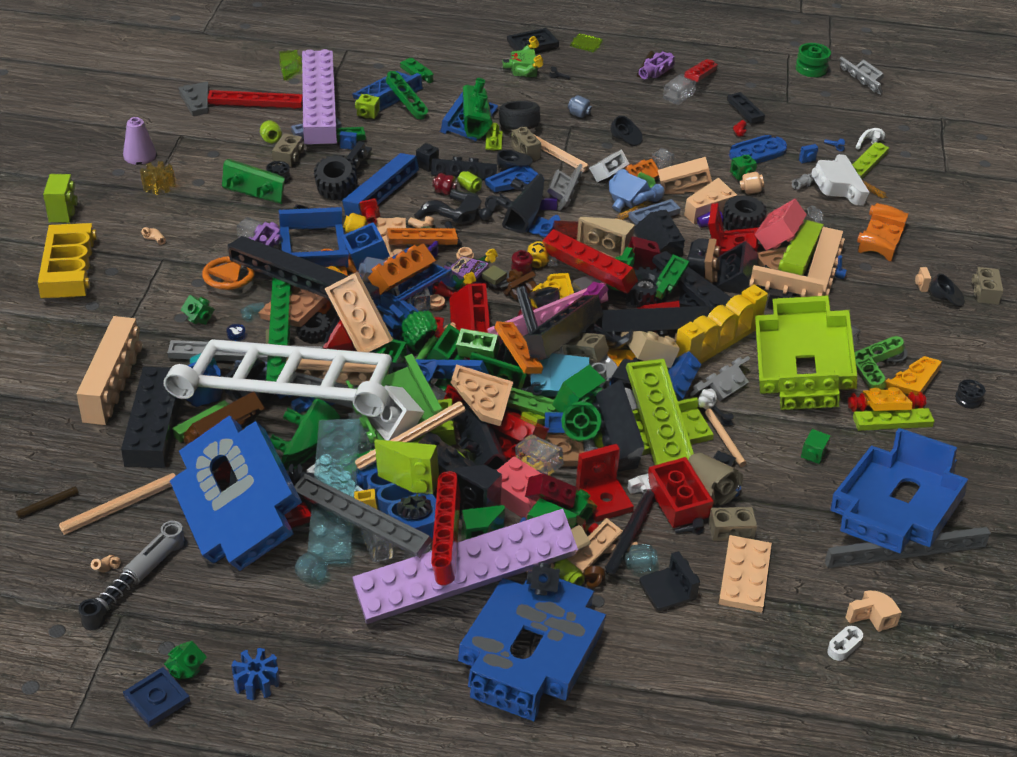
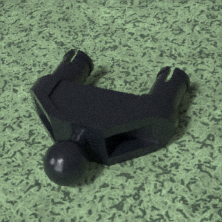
(468, 210)

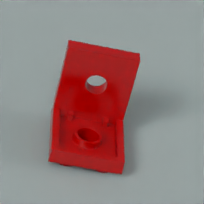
(732, 238)
(603, 482)

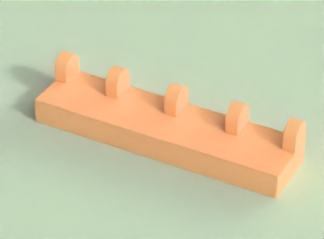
(786, 281)

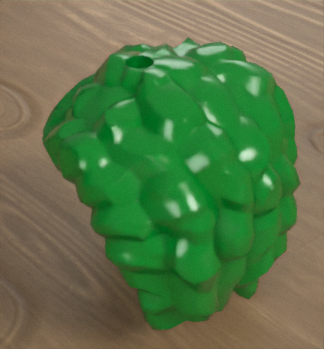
(416, 329)

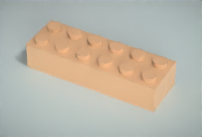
(109, 370)

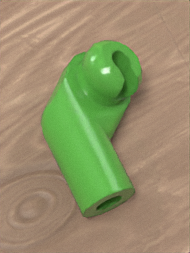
(650, 180)

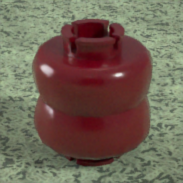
(444, 183)
(522, 261)

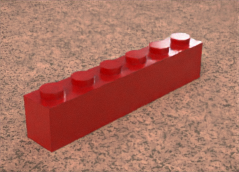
(590, 261)

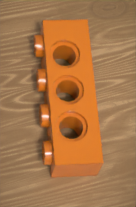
(401, 268)

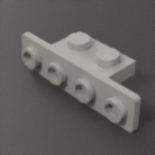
(865, 73)
(563, 186)
(726, 382)

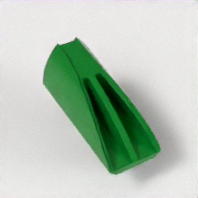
(476, 109)
(252, 181)
(305, 439)

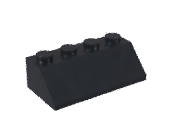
(619, 425)

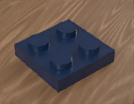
(156, 696)

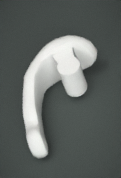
(875, 134)
(707, 398)

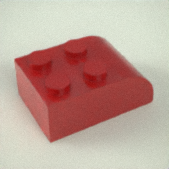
(679, 492)

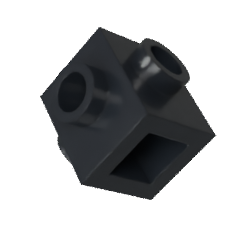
(551, 575)

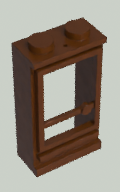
(241, 410)

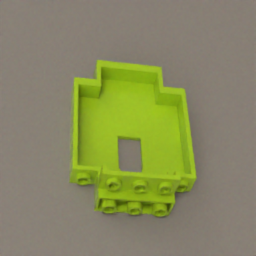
(805, 330)

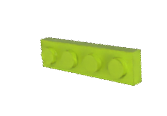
(870, 158)
(893, 419)

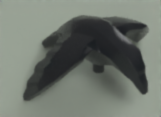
(615, 342)

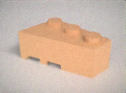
(685, 177)
(701, 201)

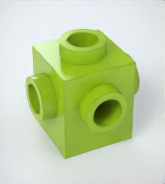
(367, 106)

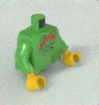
(524, 61)

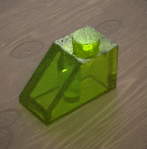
(289, 63)

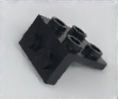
(671, 585)

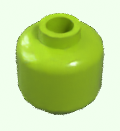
(270, 132)

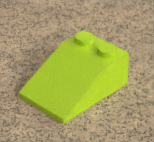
(408, 465)

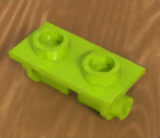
(494, 138)

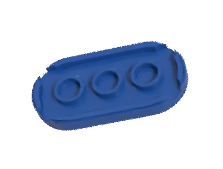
(760, 148)

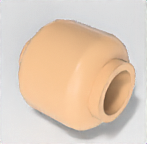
(752, 183)

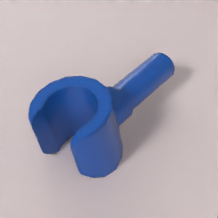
(839, 144)
(840, 272)

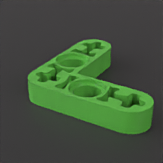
(870, 362)

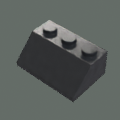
(661, 229)
(736, 268)
(479, 487)

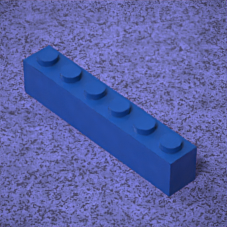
(382, 182)

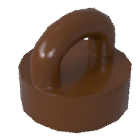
(593, 574)

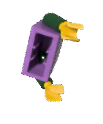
(470, 270)

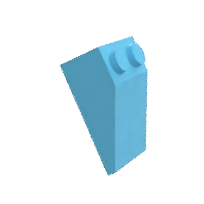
(557, 370)

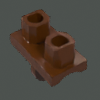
(518, 280)

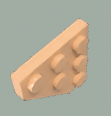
(483, 393)

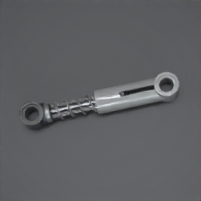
(170, 539)

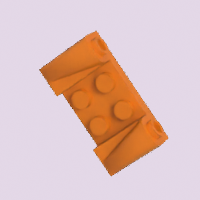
(883, 230)

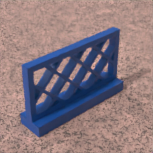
(385, 93)
(453, 117)

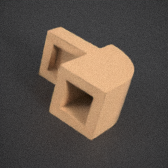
(876, 607)

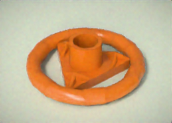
(228, 273)

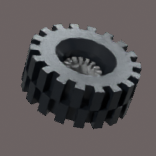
(645, 289)

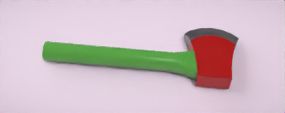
(430, 343)

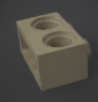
(525, 142)
(288, 149)
(987, 285)
(587, 345)
(732, 521)

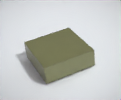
(494, 275)

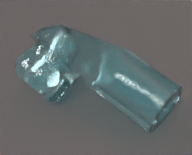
(251, 308)

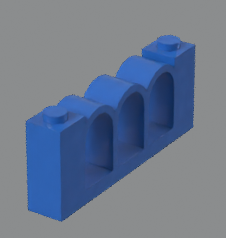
(390, 494)

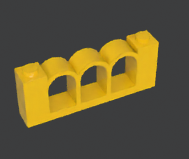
(66, 260)
(723, 325)

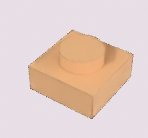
(923, 279)

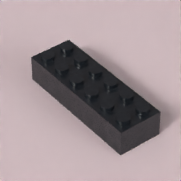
(150, 421)

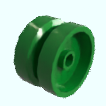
(813, 60)

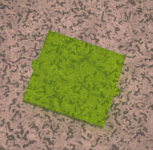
(586, 42)

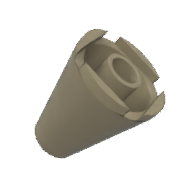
(716, 477)

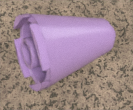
(138, 143)

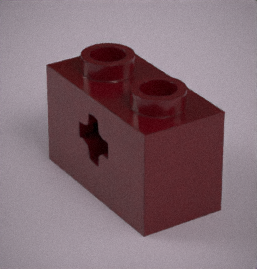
(551, 490)

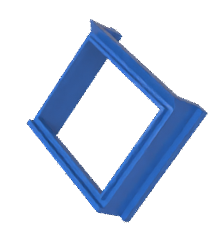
(311, 219)
(439, 274)

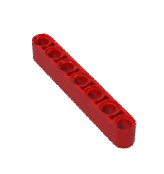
(446, 528)

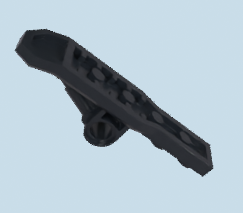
(697, 263)

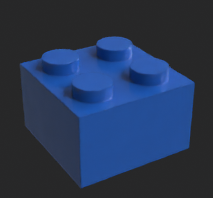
(365, 243)

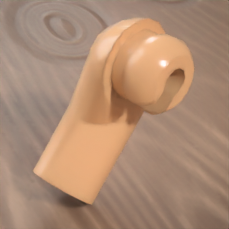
(418, 224)
(153, 234)
(106, 563)

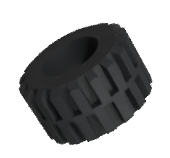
(333, 167)
(743, 213)

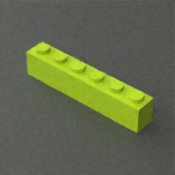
(801, 248)

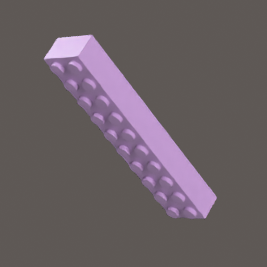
(318, 97)
(478, 563)

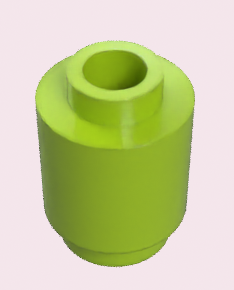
(469, 181)
(569, 572)

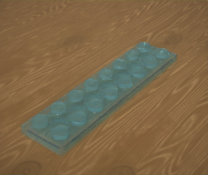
(335, 466)

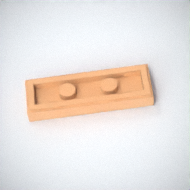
(600, 541)

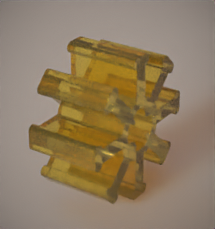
(158, 177)

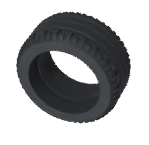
(519, 114)

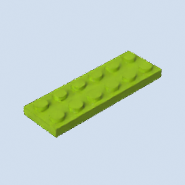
(659, 410)

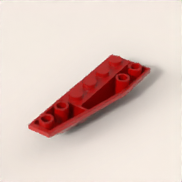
(470, 308)
(513, 426)

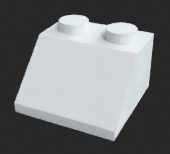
(399, 414)

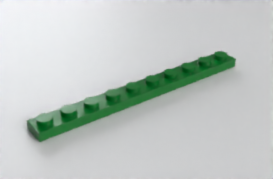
(279, 325)

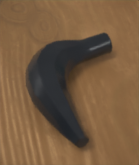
(429, 206)

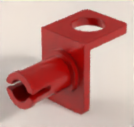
(370, 210)

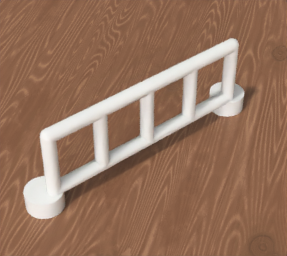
(368, 398)

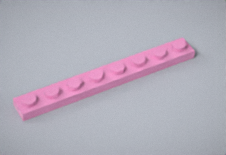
(545, 312)

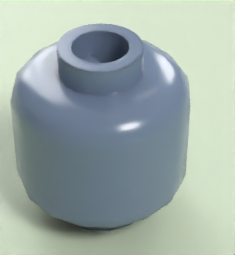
(579, 106)

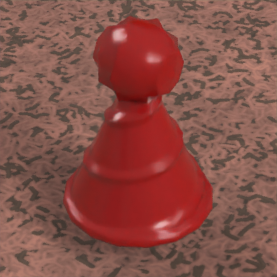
(443, 290)

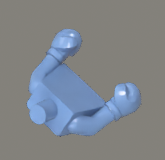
(632, 190)

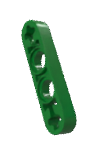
(417, 108)

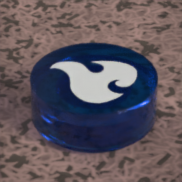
(236, 332)

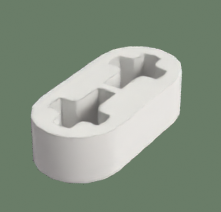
(841, 639)

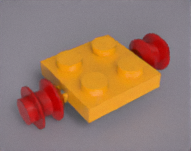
(886, 400)

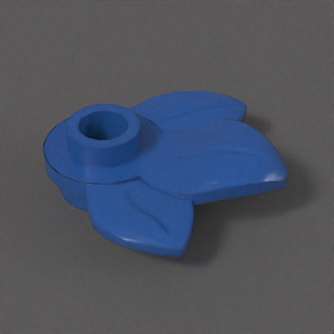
(543, 226)

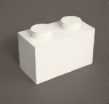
(609, 165)

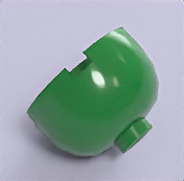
(581, 421)

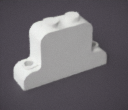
(840, 180)

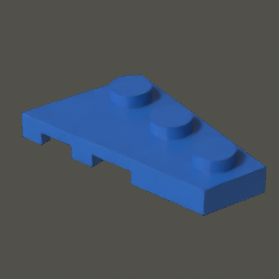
(503, 180)

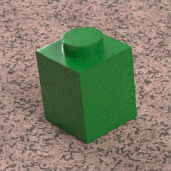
(815, 446)

